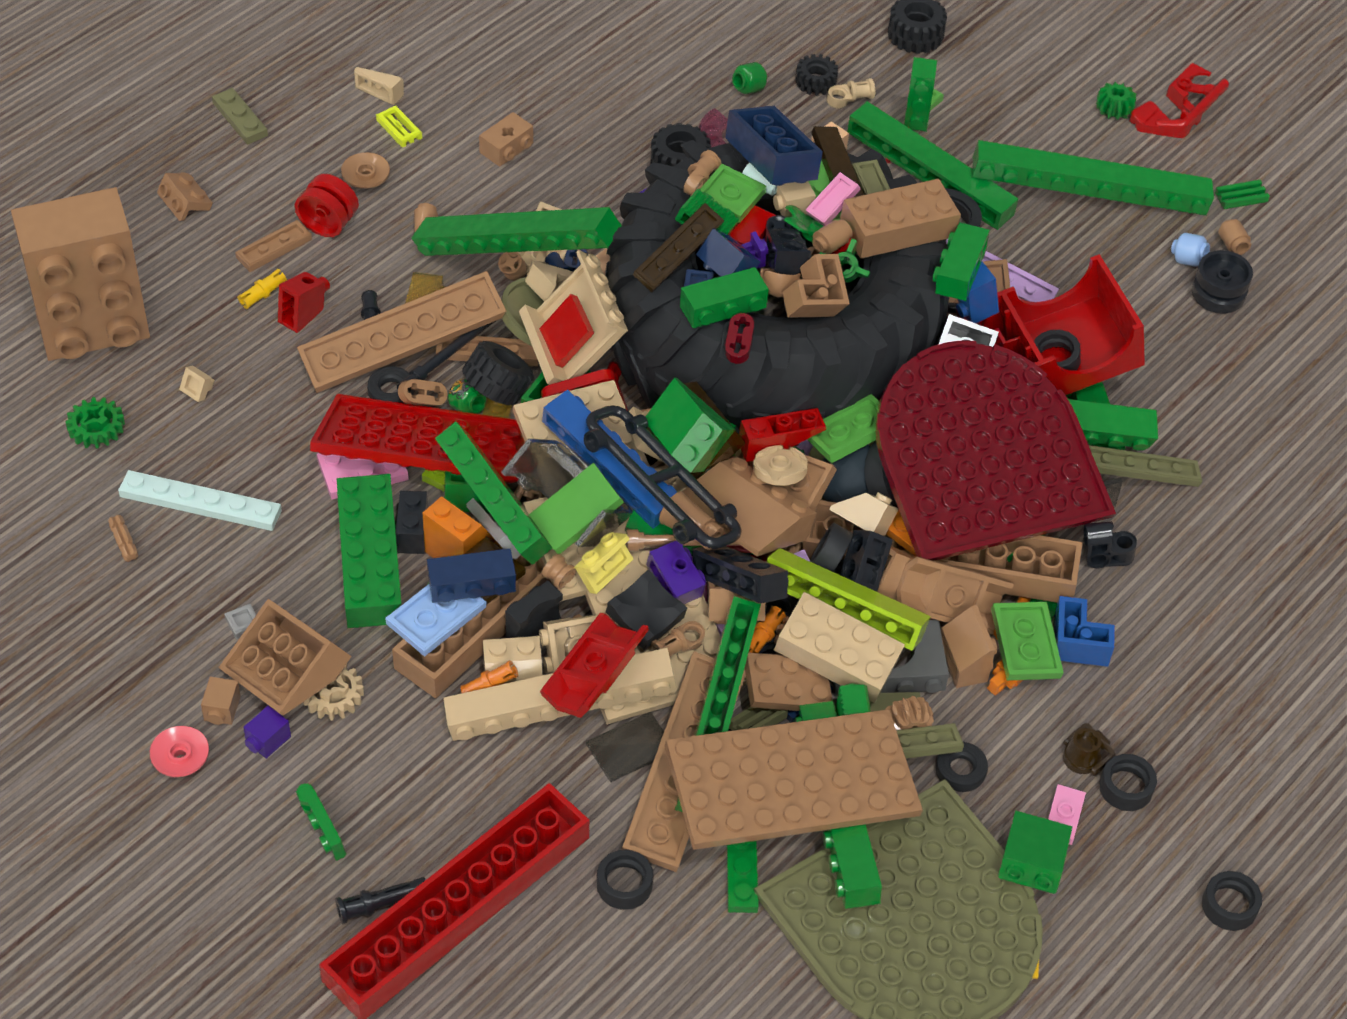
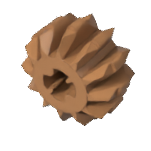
(911, 713)

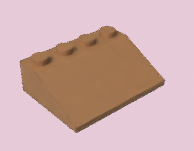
(765, 511)
(283, 659)

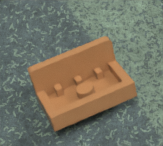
(183, 194)

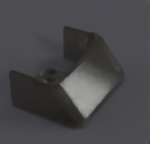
(549, 467)

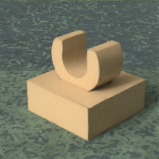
(196, 383)

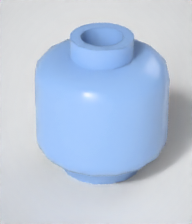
(1190, 249)

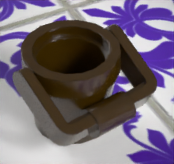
(1083, 750)

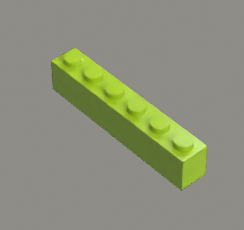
(854, 599)

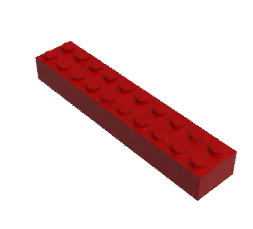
(454, 902)

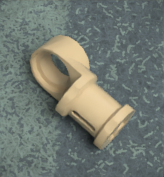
(850, 92)

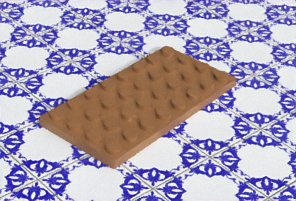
(792, 779)

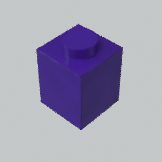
(266, 732)

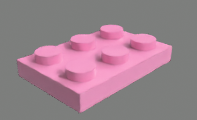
(339, 467)

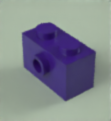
(676, 571)

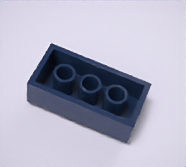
(773, 145)

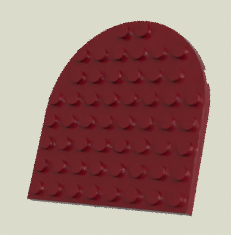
(983, 451)

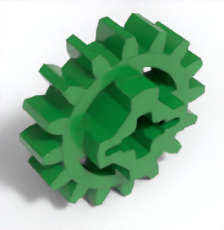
(95, 422)

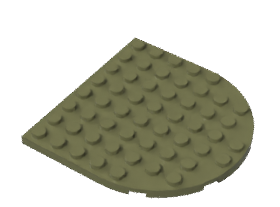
(946, 928)

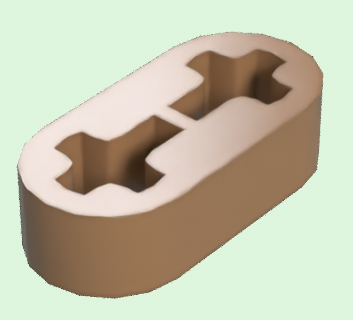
(422, 397)

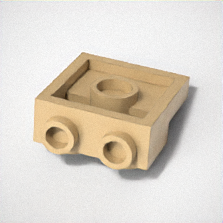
(560, 638)

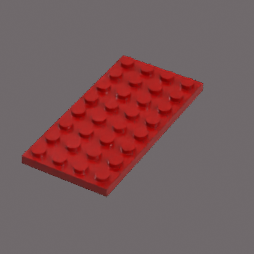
(408, 432)

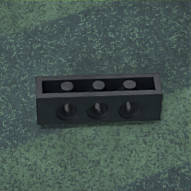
(742, 574)

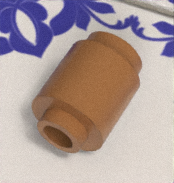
(832, 236)
(1235, 236)

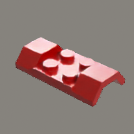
(591, 666)

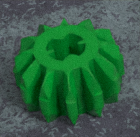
(1116, 100)

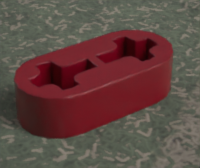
(734, 337)

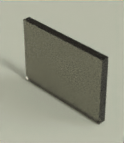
(627, 746)

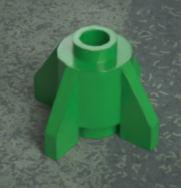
(849, 258)

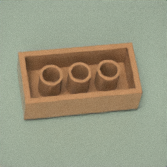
(900, 217)

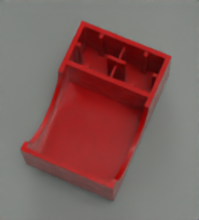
(1092, 312)

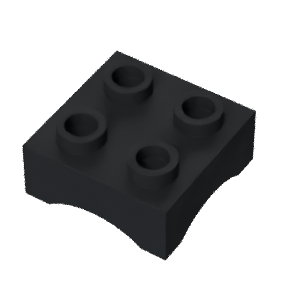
(646, 604)
(527, 615)

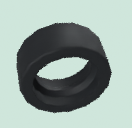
(1061, 339)
(832, 547)
(1135, 765)
(623, 859)
(1222, 917)

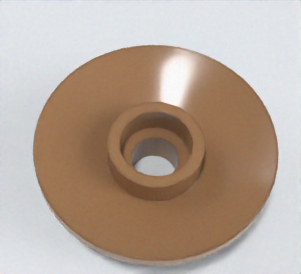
(365, 170)

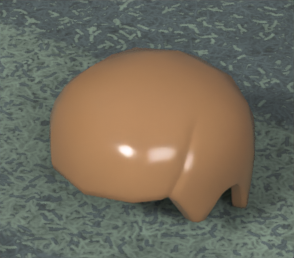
(777, 282)

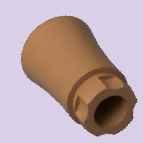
(702, 519)

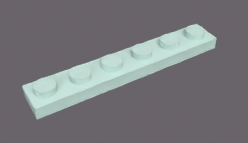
(200, 500)

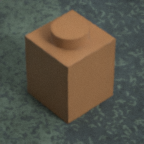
(220, 701)

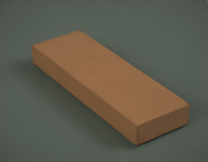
(273, 246)

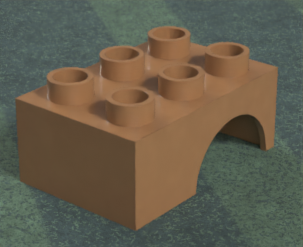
(82, 273)

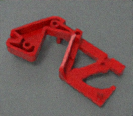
(1153, 121)

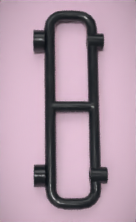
(685, 529)

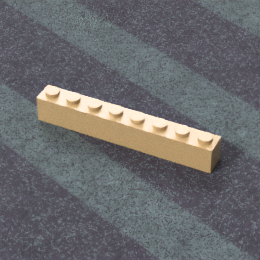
(522, 703)

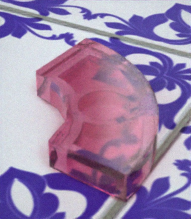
(714, 125)

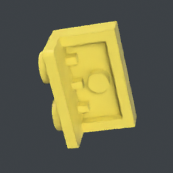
(604, 561)

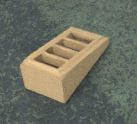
(386, 86)

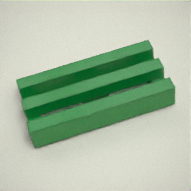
(1241, 193)

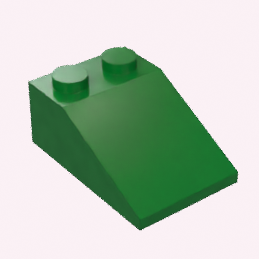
(688, 427)

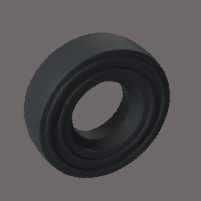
(385, 375)
(959, 782)

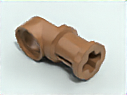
(700, 171)
(676, 640)

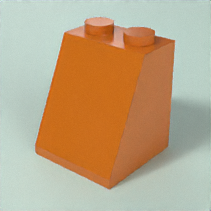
(450, 530)

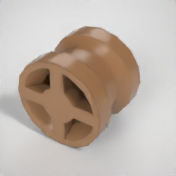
(507, 265)
(559, 571)

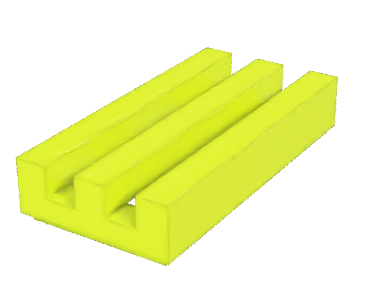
(395, 128)

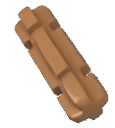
(123, 538)

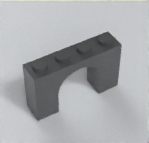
(926, 669)

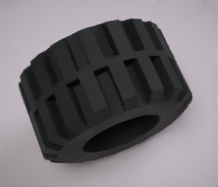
(917, 25)
(667, 143)
(497, 373)

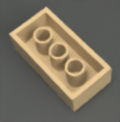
(838, 646)

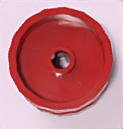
(326, 205)

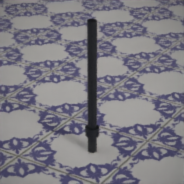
(422, 372)

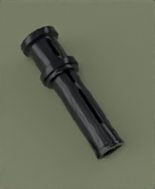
(368, 902)

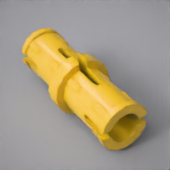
(261, 289)

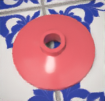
(176, 742)

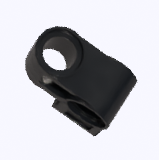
(1106, 547)

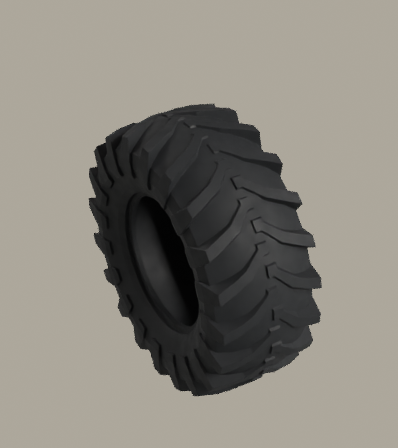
(791, 359)

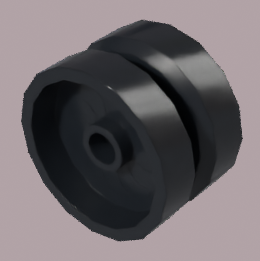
(1222, 281)

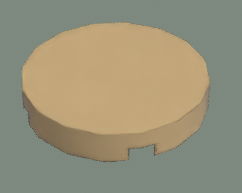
(780, 465)

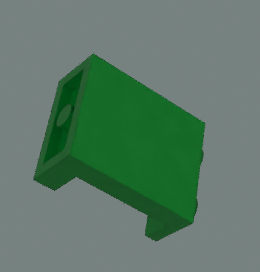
(1035, 852)

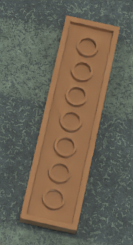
(401, 331)
(657, 827)

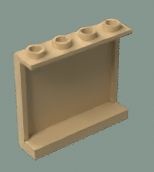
(600, 308)

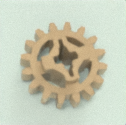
(337, 696)

